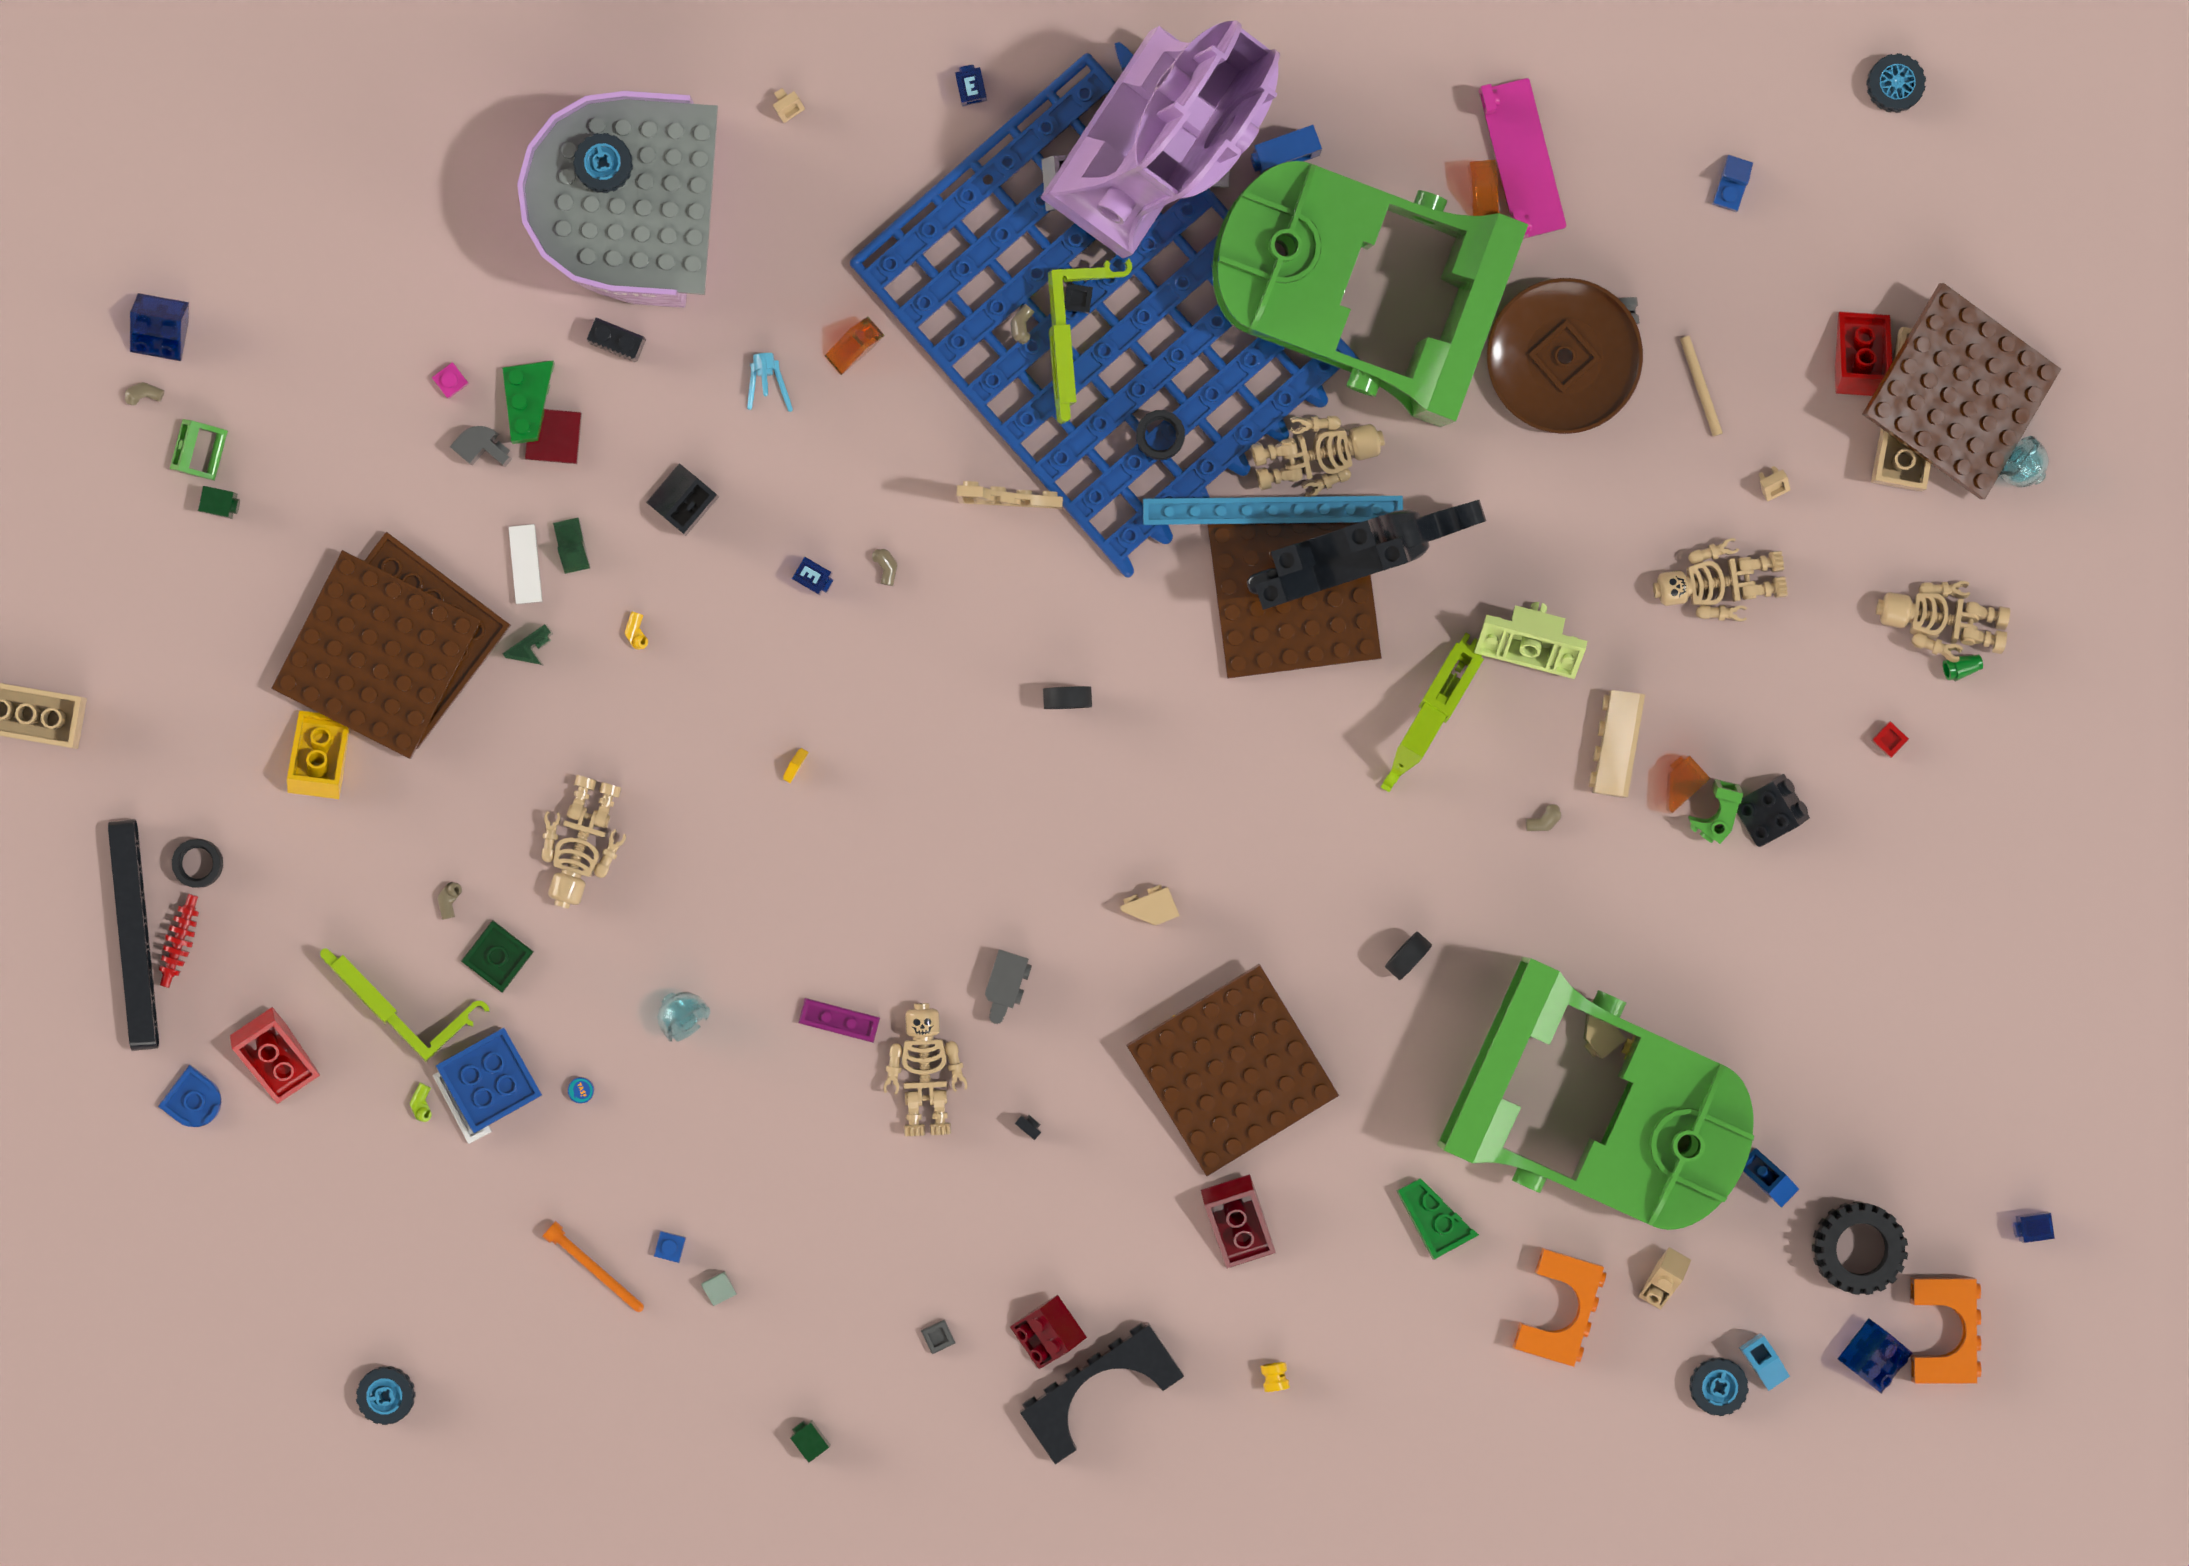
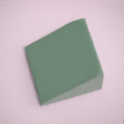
(719, 1288)

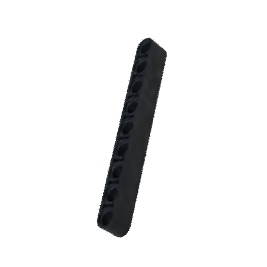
(133, 935)

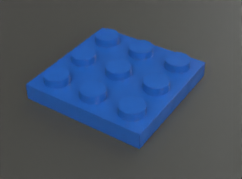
(488, 1080)

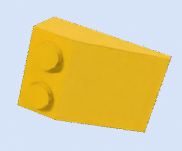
(317, 756)

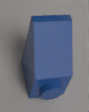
(1769, 1178)

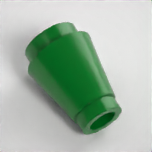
(1965, 666)

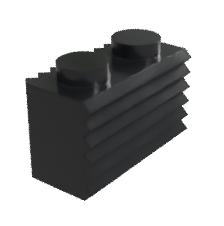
(616, 339)

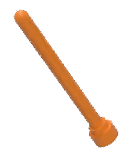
(557, 1235)

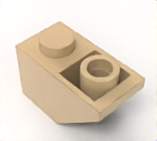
(1153, 908)
(1665, 1278)

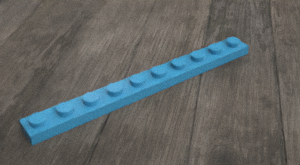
(1268, 510)

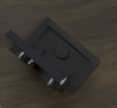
(1772, 811)

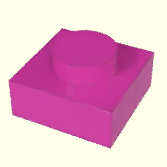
(450, 380)

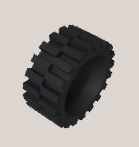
(1826, 1248)

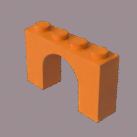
(1565, 1343)
(1961, 1363)

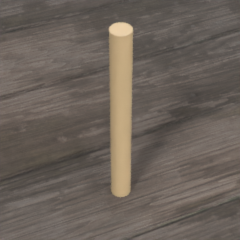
(1701, 386)

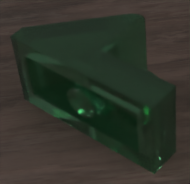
(571, 545)
(523, 650)

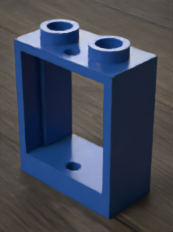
(1294, 146)

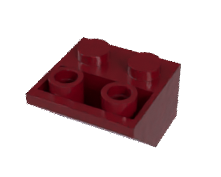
(1048, 1332)

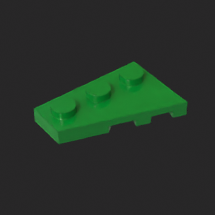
(525, 398)
(1434, 1220)

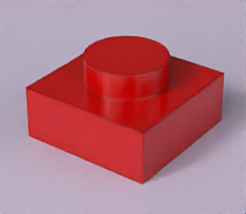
(1890, 739)

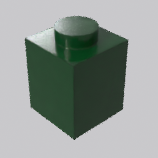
(218, 502)
(809, 1440)

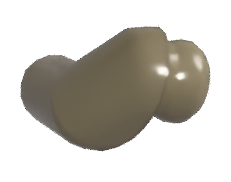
(1018, 324)
(143, 390)
(888, 565)
(1547, 821)
(446, 899)

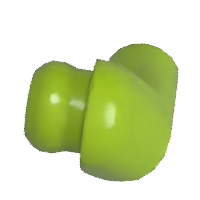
(419, 1105)

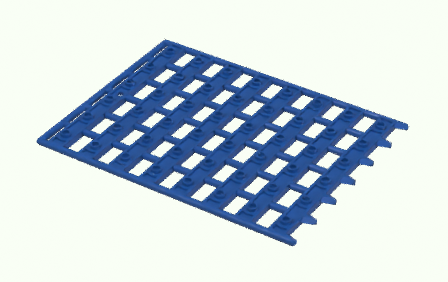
(1124, 334)

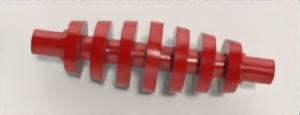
(188, 910)

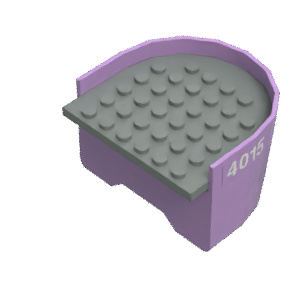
(654, 231)

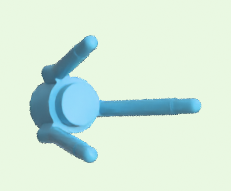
(764, 366)

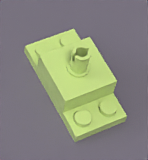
(1532, 641)

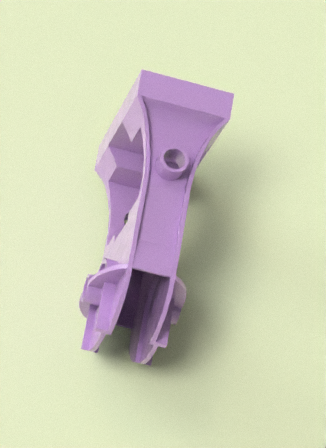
(1165, 131)

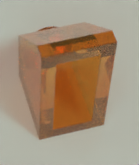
(1483, 187)
(854, 345)
(1683, 781)

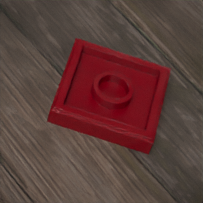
(557, 438)

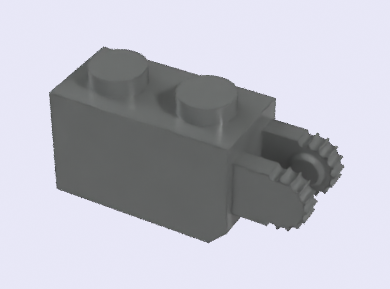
(1005, 983)

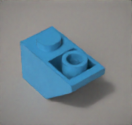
(1764, 1361)

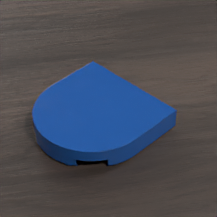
(193, 1099)

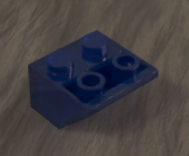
(158, 326)
(1875, 1355)

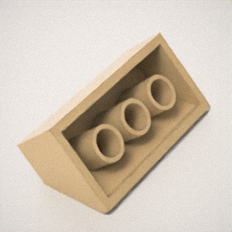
(1618, 743)

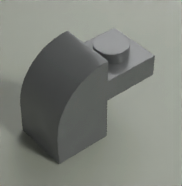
(476, 441)

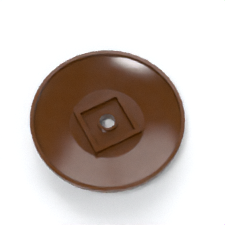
(1572, 317)

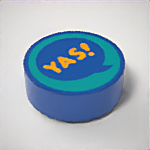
(581, 1090)

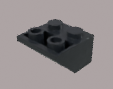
(682, 499)

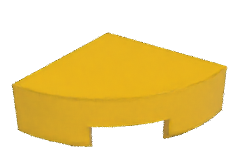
(795, 765)

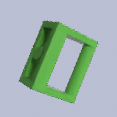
(185, 447)

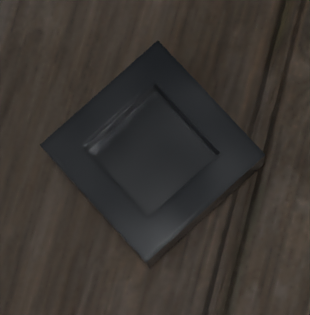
(1078, 298)
(1029, 1126)

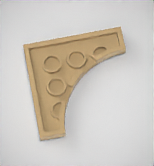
(972, 493)

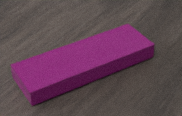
(839, 1020)

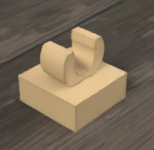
(787, 105)
(1774, 484)

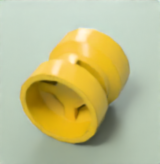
(1275, 1376)

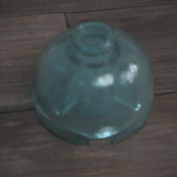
(2026, 464)
(680, 1015)

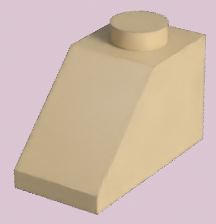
(1601, 1037)

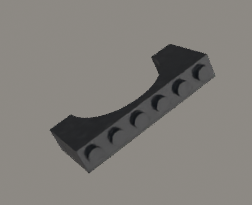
(1138, 1352)

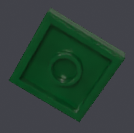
(497, 956)

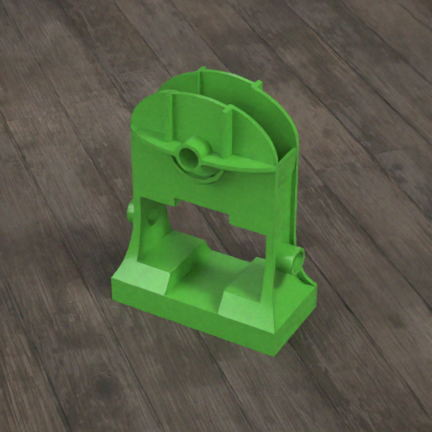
(1298, 296)
(1638, 1159)

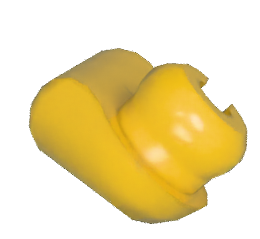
(634, 633)

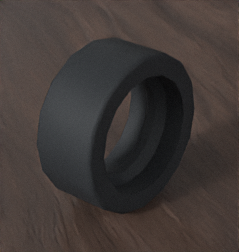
(1146, 421)
(1067, 697)
(213, 875)
(1408, 955)

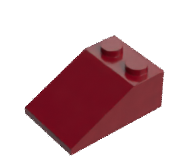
(1238, 1221)

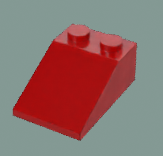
(1862, 352)
(273, 1055)

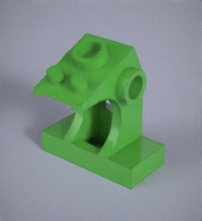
(1729, 797)

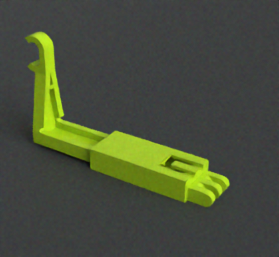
(1061, 333)
(1435, 708)
(387, 1013)

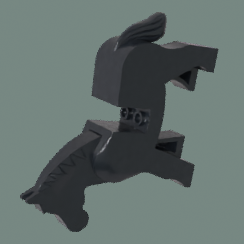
(1357, 552)

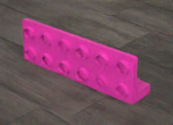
(1522, 156)

